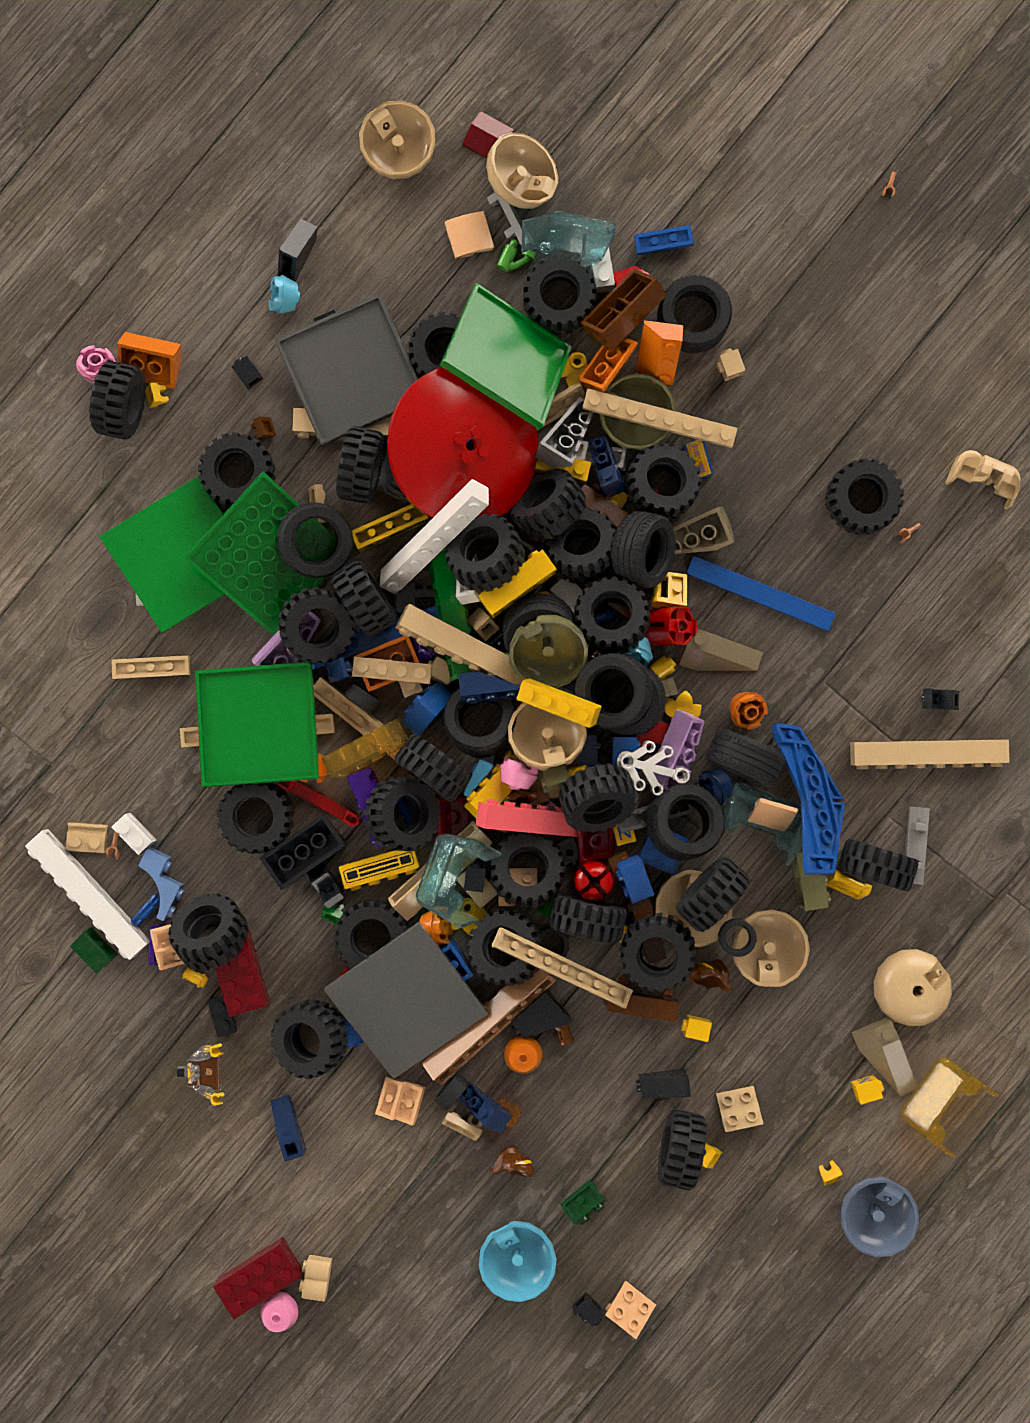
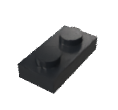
(222, 1022)

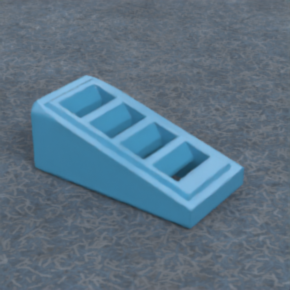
(478, 775)

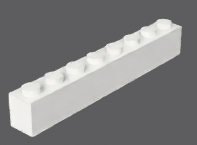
(434, 536)
(87, 893)

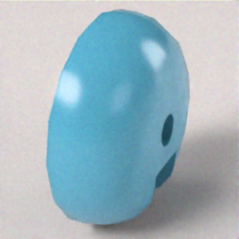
(517, 1261)

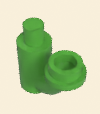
(506, 260)

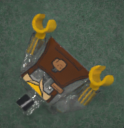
(205, 1072)

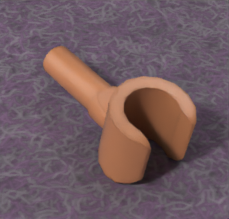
(890, 185)
(906, 533)
(113, 848)

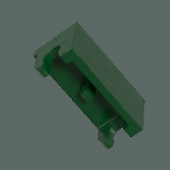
(93, 950)

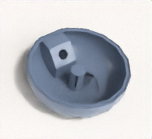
(879, 1216)

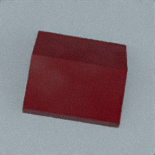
(484, 133)
(453, 816)
(595, 845)

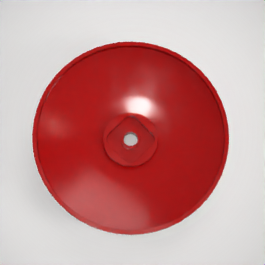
(430, 445)

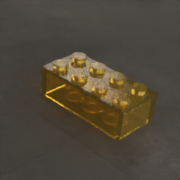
(364, 749)

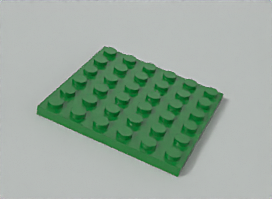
(244, 556)

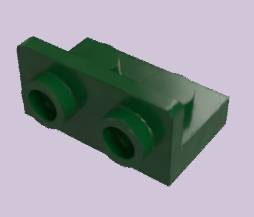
(583, 1203)

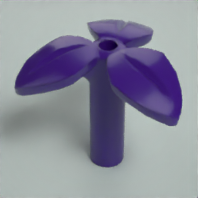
(423, 654)

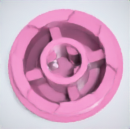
(91, 360)
(517, 774)
(279, 1312)

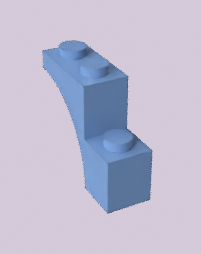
(170, 890)

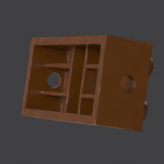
(634, 301)

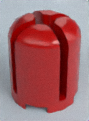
(671, 619)
(592, 891)

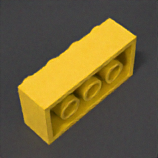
(532, 574)

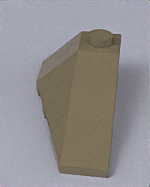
(704, 532)
(716, 653)
(885, 1052)

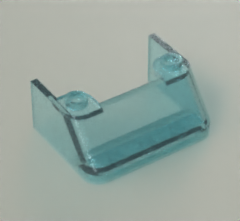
(568, 233)
(743, 802)
(442, 872)

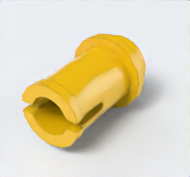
(195, 977)

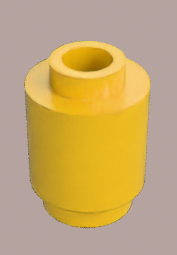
(663, 667)

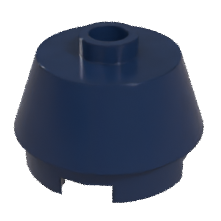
(717, 783)

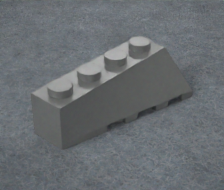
(565, 438)

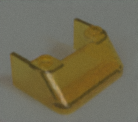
(934, 1097)

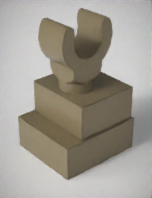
(670, 687)

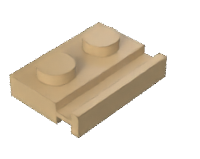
(86, 837)

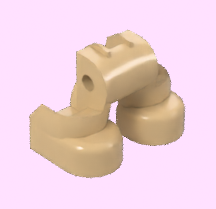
(977, 468)

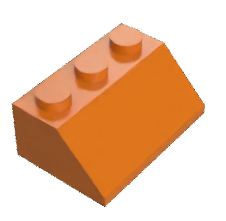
(659, 350)
(155, 357)
(607, 365)
(395, 650)

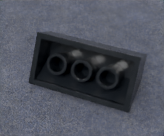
(303, 851)

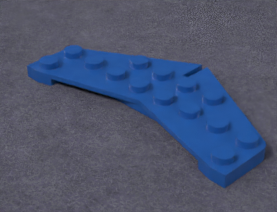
(817, 791)

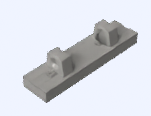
(512, 215)
(917, 840)

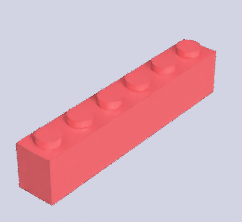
(523, 818)

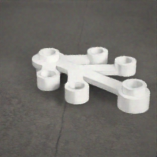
(648, 767)

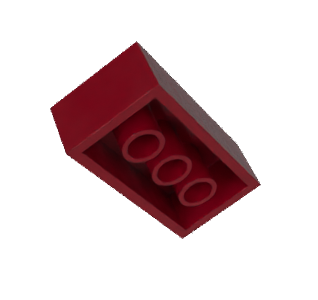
(243, 981)
(258, 1278)

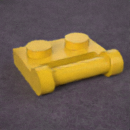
(675, 591)
(848, 885)

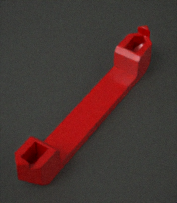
(321, 801)

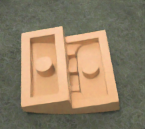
(469, 234)
(772, 814)
(164, 953)
(400, 1100)

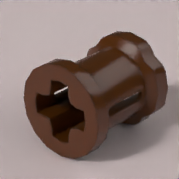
(564, 1034)

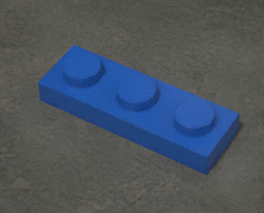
(663, 240)

